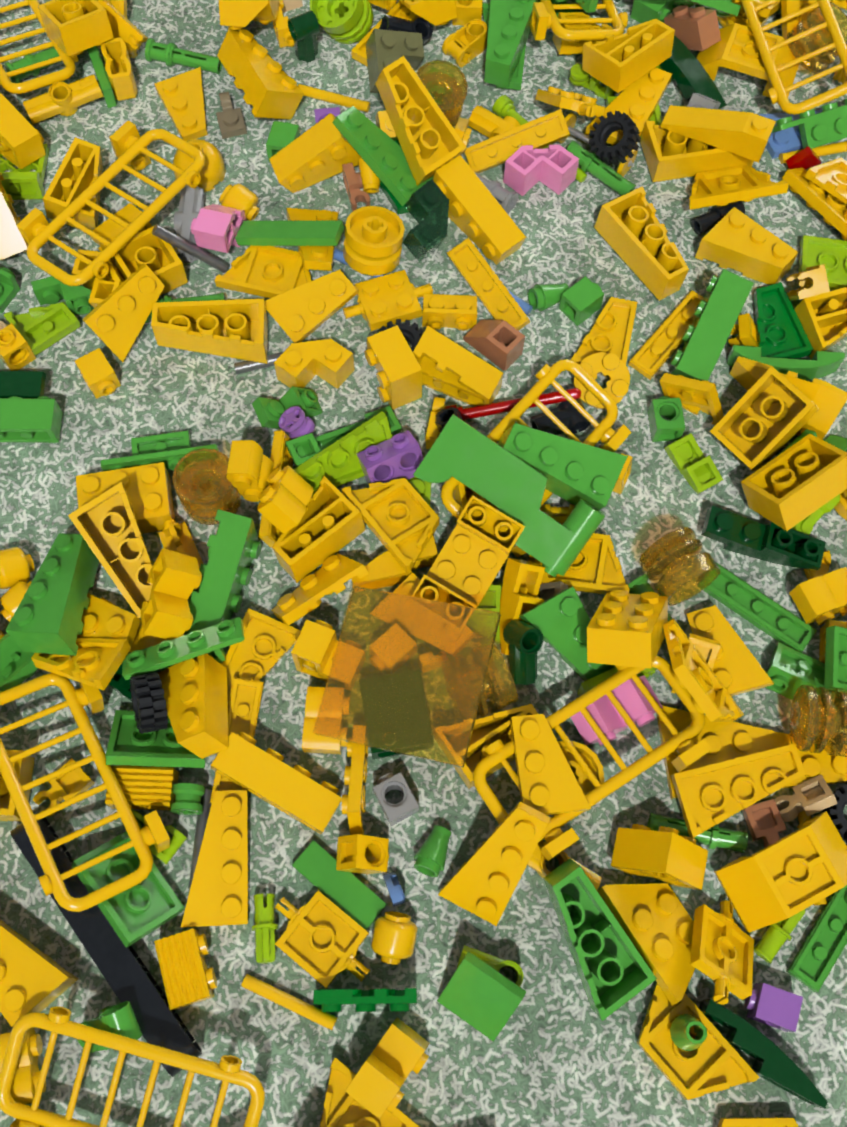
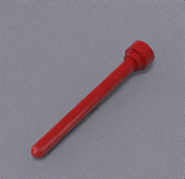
(506, 406)

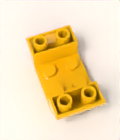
(740, 53)
(470, 556)
(787, 874)

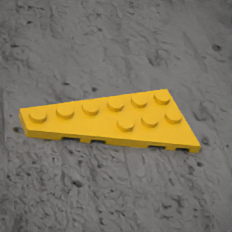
(736, 740)

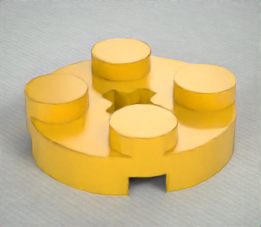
(610, 366)

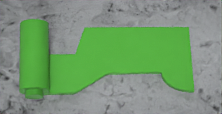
(512, 488)

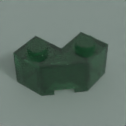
(430, 210)

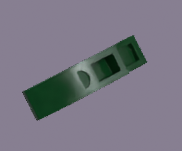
(763, 541)

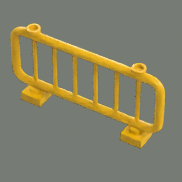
(545, 17)
(42, 81)
(778, 92)
(128, 145)
(610, 438)
(681, 742)
(141, 839)
(58, 1023)

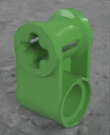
(115, 1019)

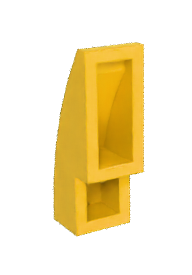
(386, 571)
(518, 592)

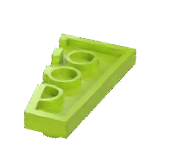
(340, 459)

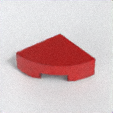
(805, 158)

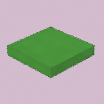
(481, 996)

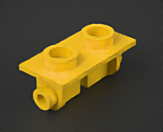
(178, 539)

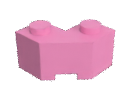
(550, 166)
(217, 227)
(609, 718)

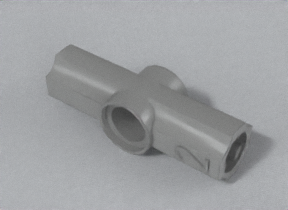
(189, 206)

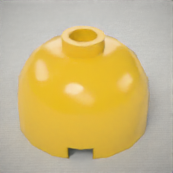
(214, 166)

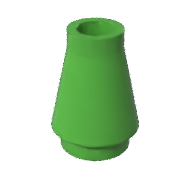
(546, 295)
(432, 854)
(680, 1032)

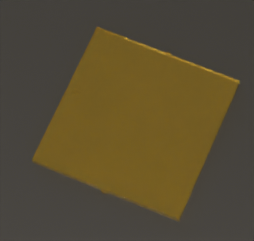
(408, 675)

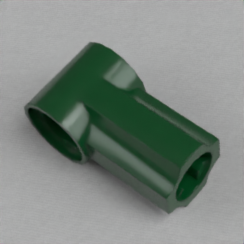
(304, 31)
(523, 647)

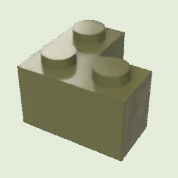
(388, 46)

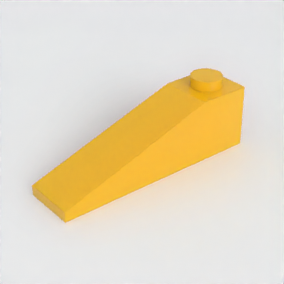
(435, 11)
(728, 130)
(825, 395)

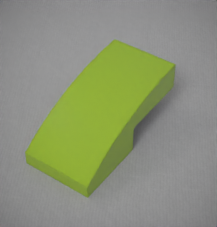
(693, 465)

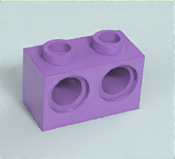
(391, 459)

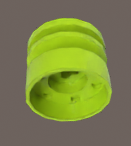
(343, 19)

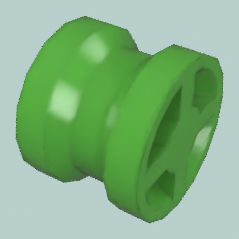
(187, 799)

